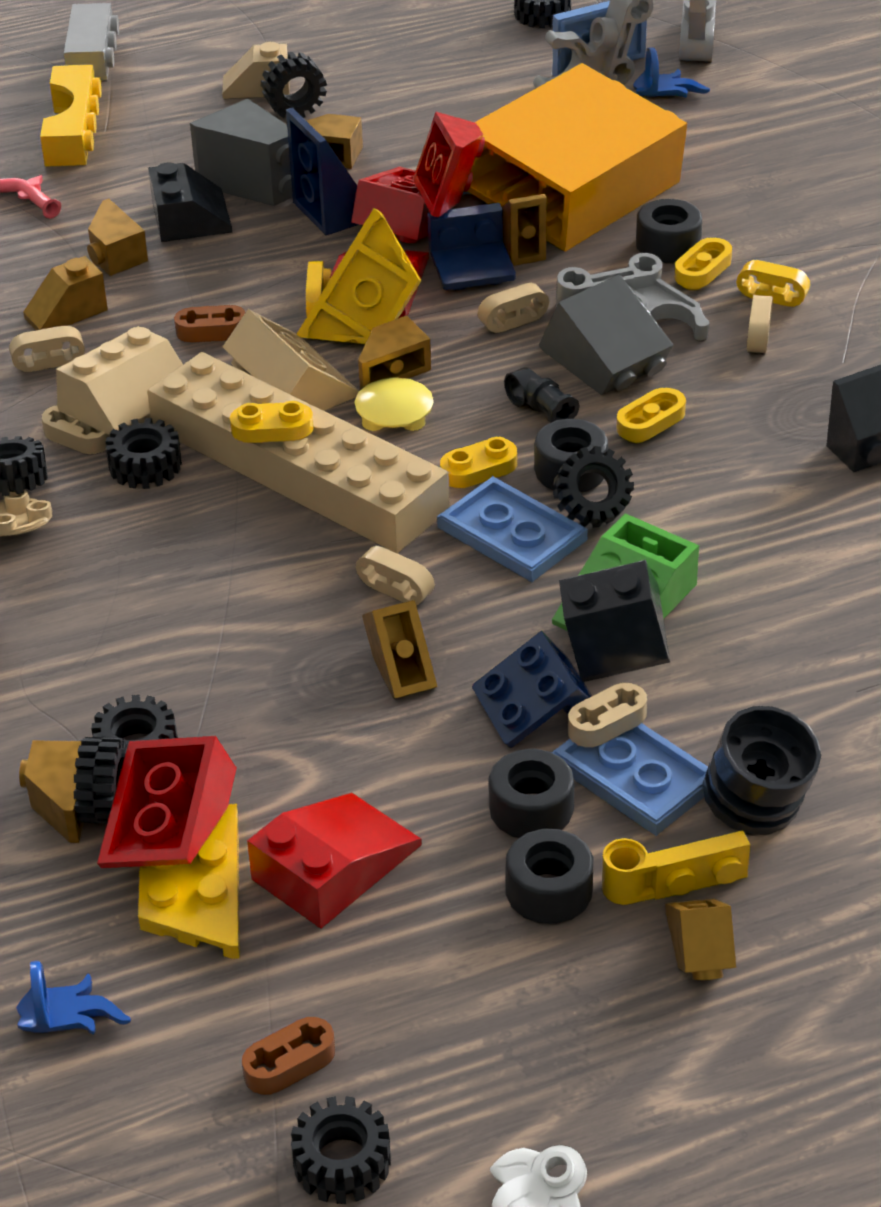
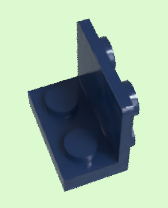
(469, 247)
(529, 688)

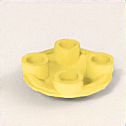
(394, 404)

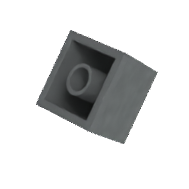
(244, 152)
(606, 337)

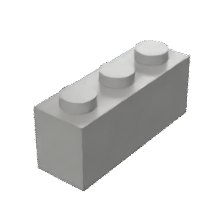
(92, 37)

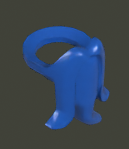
(655, 84)
(63, 1007)

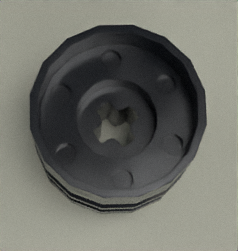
(761, 770)

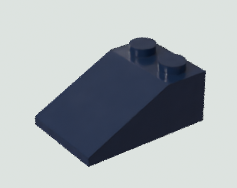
(319, 178)

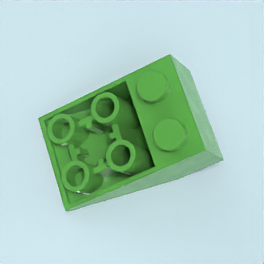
(668, 556)

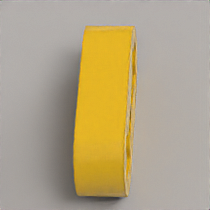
(773, 282)

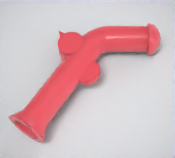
(31, 190)

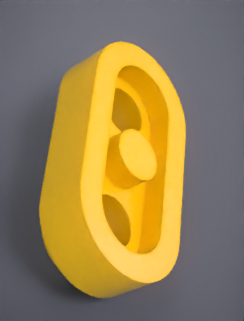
(703, 263)
(316, 282)
(650, 414)
(271, 422)
(480, 462)

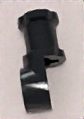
(541, 394)

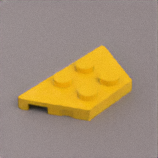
(366, 288)
(197, 898)

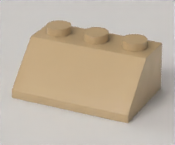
(286, 362)
(113, 379)

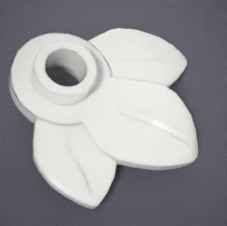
(528, 1180)

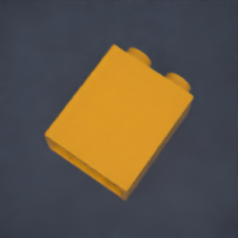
(584, 147)

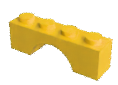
(70, 133)

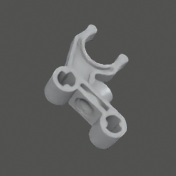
(697, 30)
(608, 41)
(645, 280)

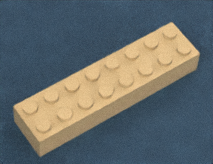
(331, 471)

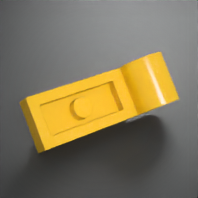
(637, 876)

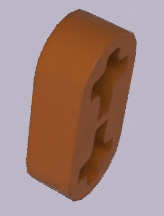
(207, 322)
(288, 1055)

